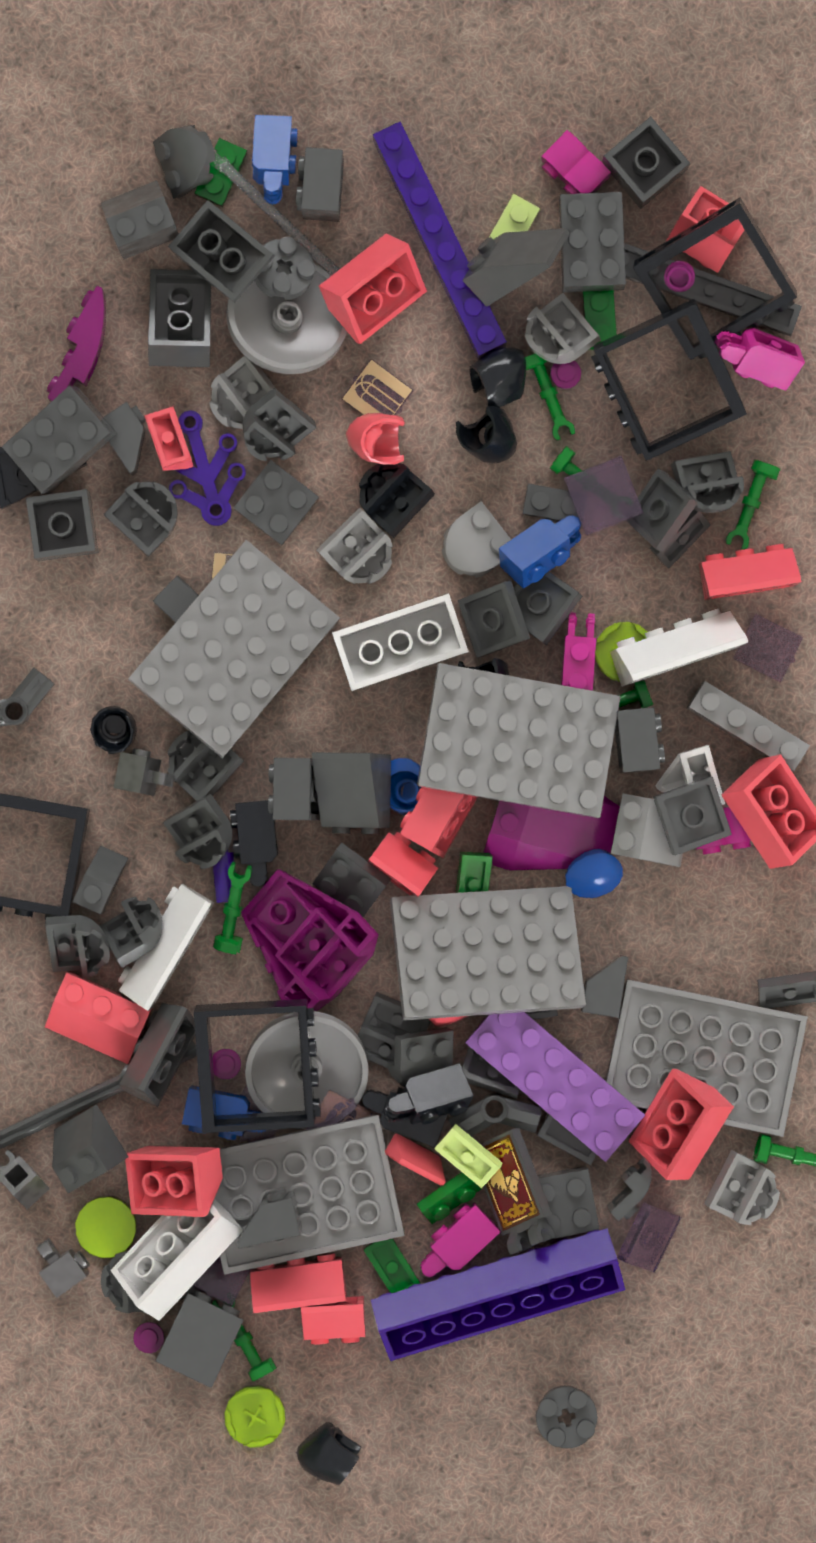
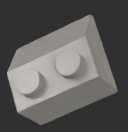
(641, 833)

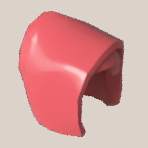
(376, 438)

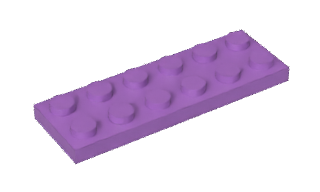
(556, 1080)

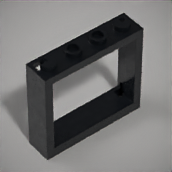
(695, 234)
(627, 414)
(25, 907)
(257, 1121)

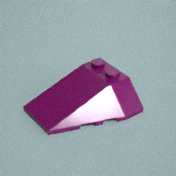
(545, 838)
(308, 939)

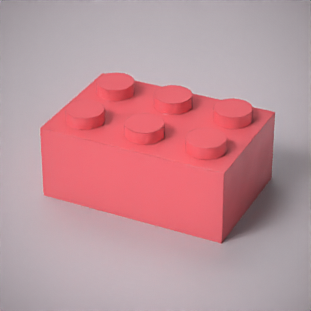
(773, 811)

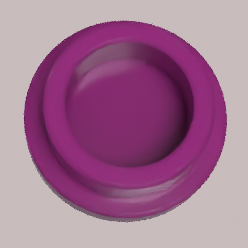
(679, 276)
(566, 375)
(226, 1064)
(148, 1337)

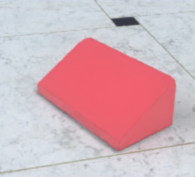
(168, 439)
(416, 1158)

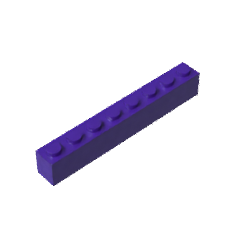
(437, 238)

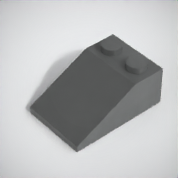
(221, 251)
(512, 261)
(179, 319)

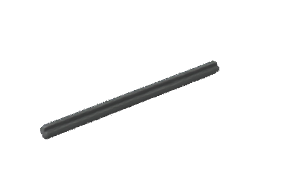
(69, 1107)

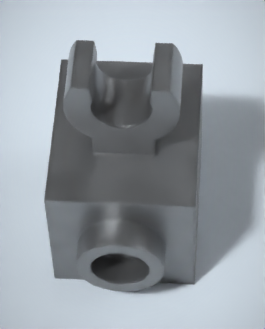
(140, 773)
(22, 1181)
(62, 1270)

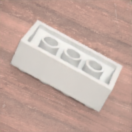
(400, 642)
(677, 647)
(179, 926)
(174, 1258)

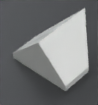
(688, 768)

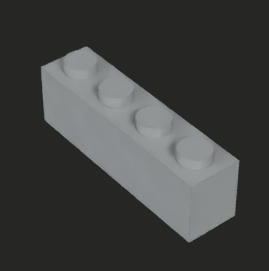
(746, 725)

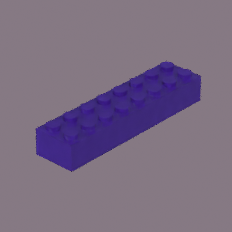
(498, 1294)

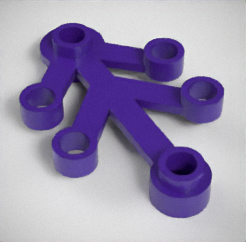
(207, 474)

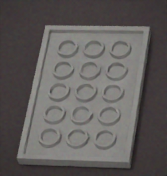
(234, 649)
(518, 740)
(487, 952)
(728, 1044)
(338, 1185)

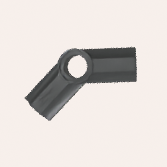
(28, 695)
(514, 1114)

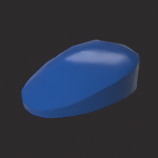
(404, 773)
(593, 874)

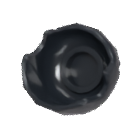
(116, 721)

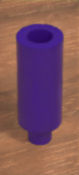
(221, 879)

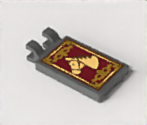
(517, 1194)

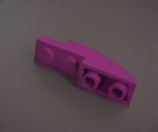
(88, 337)

